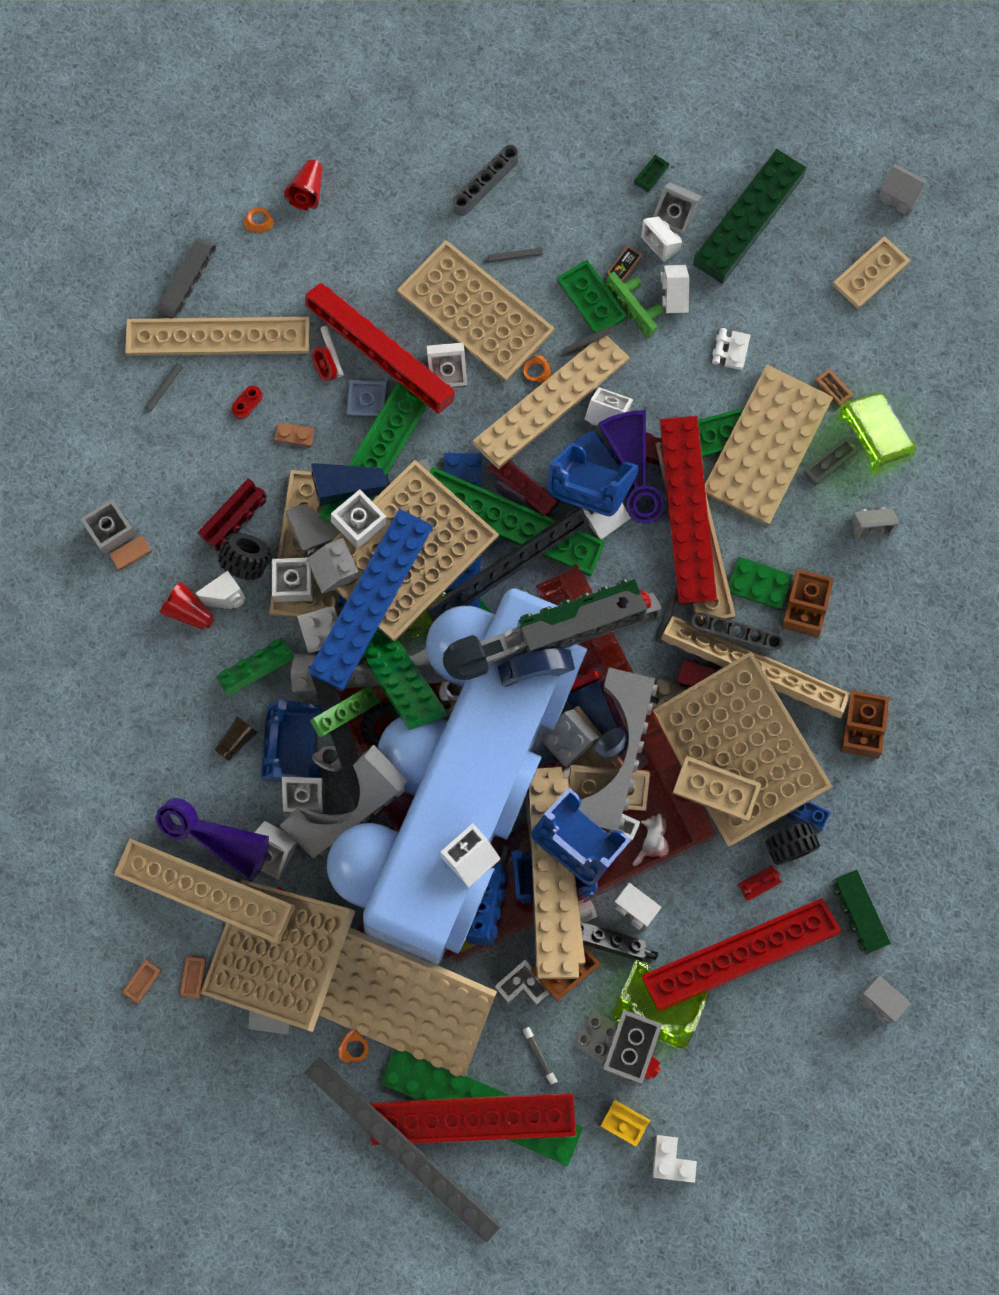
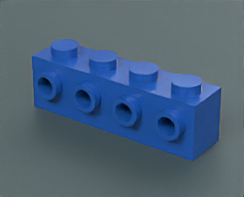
(483, 927)

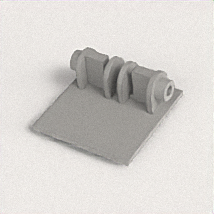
(596, 1037)

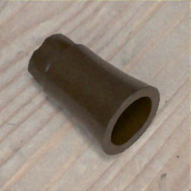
(235, 738)

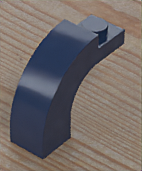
(534, 664)

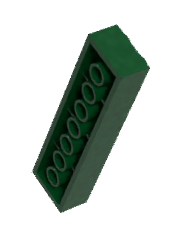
(749, 216)

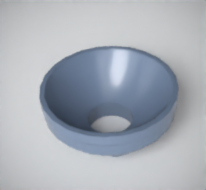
(612, 743)

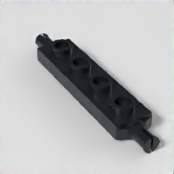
(615, 943)

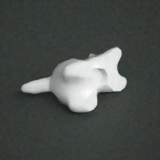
(654, 842)

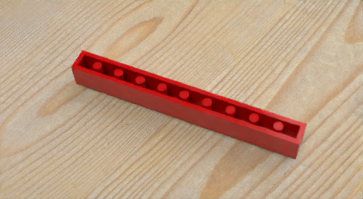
(379, 348)

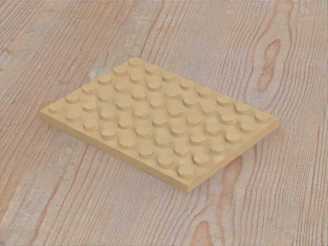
(451, 548)
(746, 730)
(282, 978)
(407, 1002)

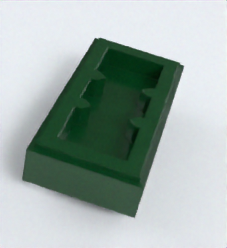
(651, 173)

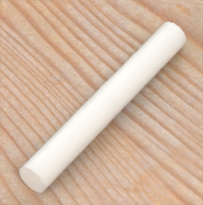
(329, 344)

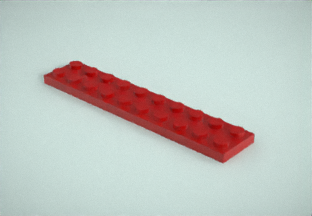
(688, 510)
(740, 955)
(482, 1117)

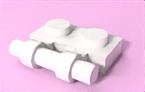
(737, 349)

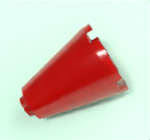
(305, 186)
(187, 608)

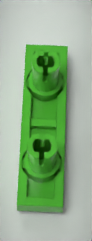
(635, 311)
(345, 711)

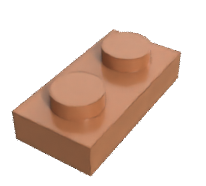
(294, 434)

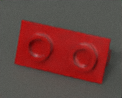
(760, 883)

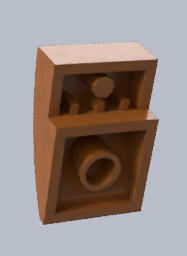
(807, 603)
(865, 724)
(560, 987)

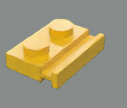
(625, 1123)

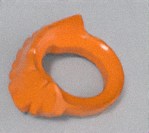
(251, 226)
(540, 361)
(343, 1053)

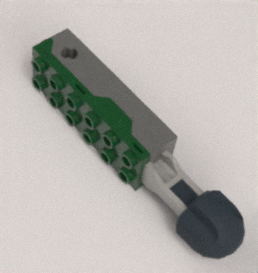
(551, 629)

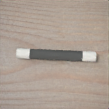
(539, 1055)

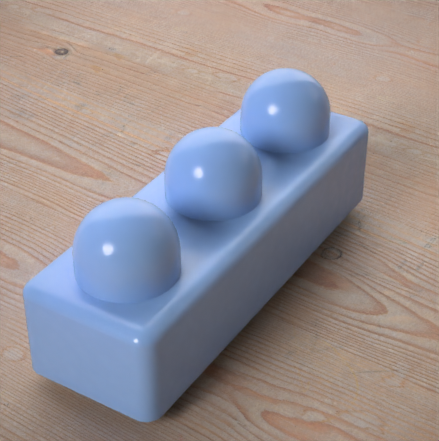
(460, 775)

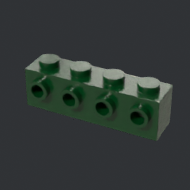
(861, 912)

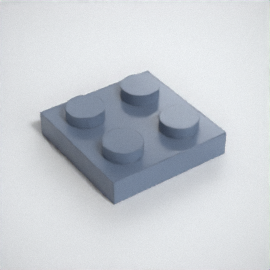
(366, 398)

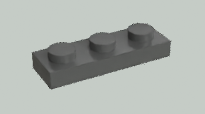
(830, 461)

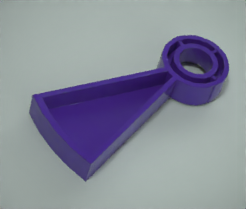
(628, 440)
(236, 847)

